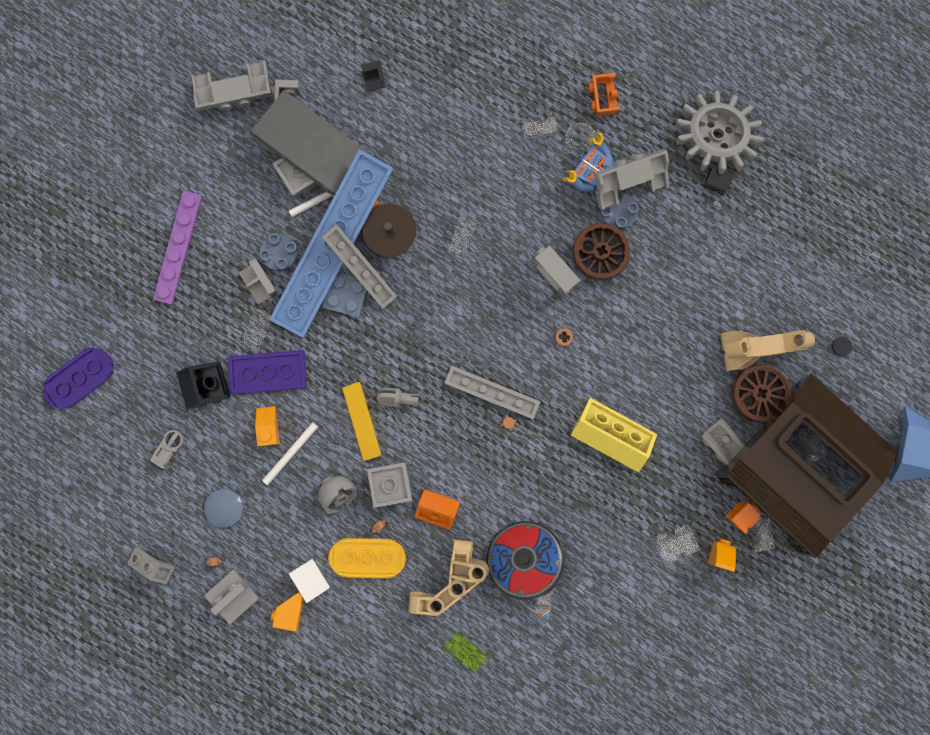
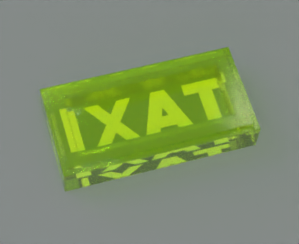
(466, 651)

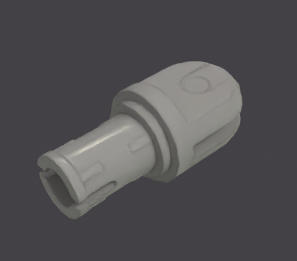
(395, 397)

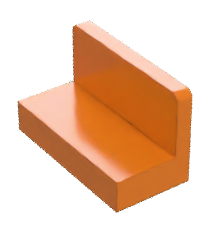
(437, 509)

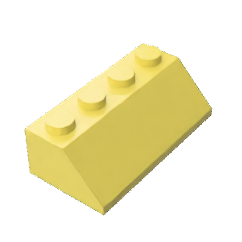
(614, 435)

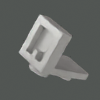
(289, 86)
(150, 567)

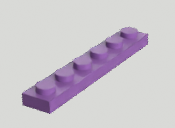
(177, 247)

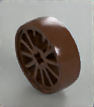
(578, 248)
(738, 402)

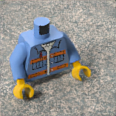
(596, 160)

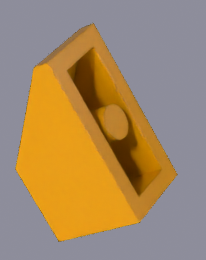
(267, 426)
(723, 555)
(288, 613)

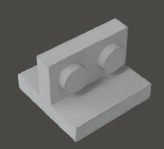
(231, 597)

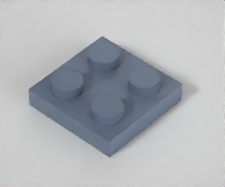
(345, 296)

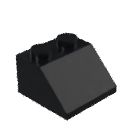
(203, 384)

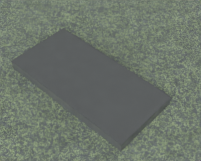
(306, 141)

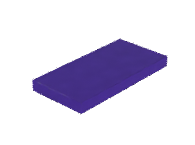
(267, 372)

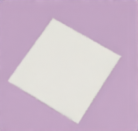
(309, 580)

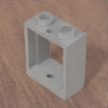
(555, 270)

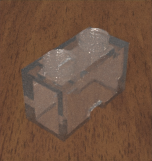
(672, 545)

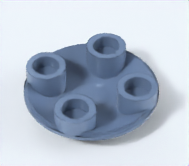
(622, 214)
(278, 252)
(223, 508)

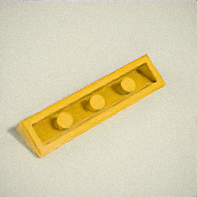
(362, 421)

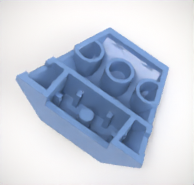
(914, 448)

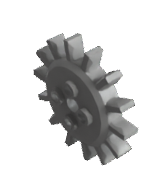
(722, 118)

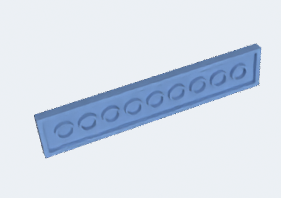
(320, 263)

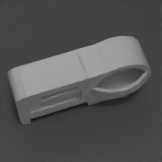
(165, 451)

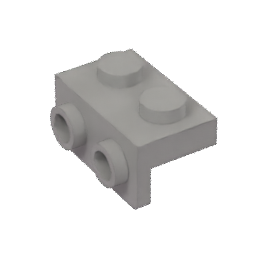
(722, 441)

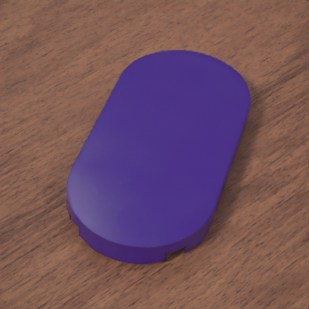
(78, 378)

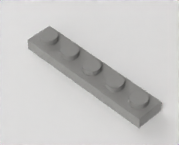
(358, 265)
(492, 392)

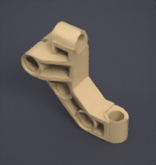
(745, 348)
(461, 572)

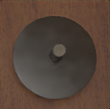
(389, 230)

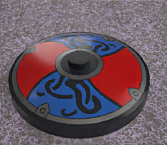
(525, 560)

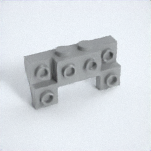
(231, 91)
(629, 173)

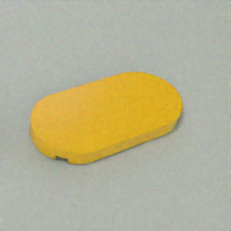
(367, 558)

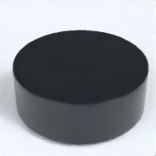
(842, 346)

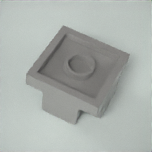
(293, 178)
(389, 485)

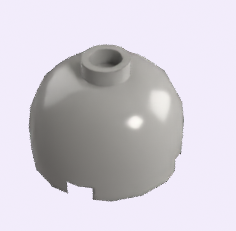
(333, 495)

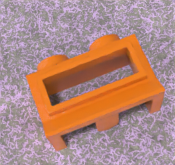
(608, 80)
(744, 515)

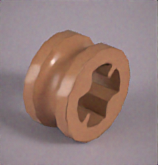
(568, 333)

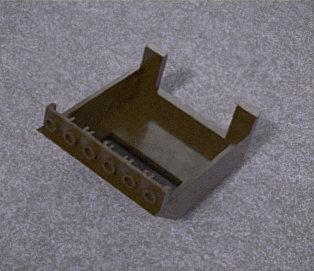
(789, 488)

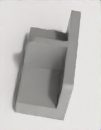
(257, 282)

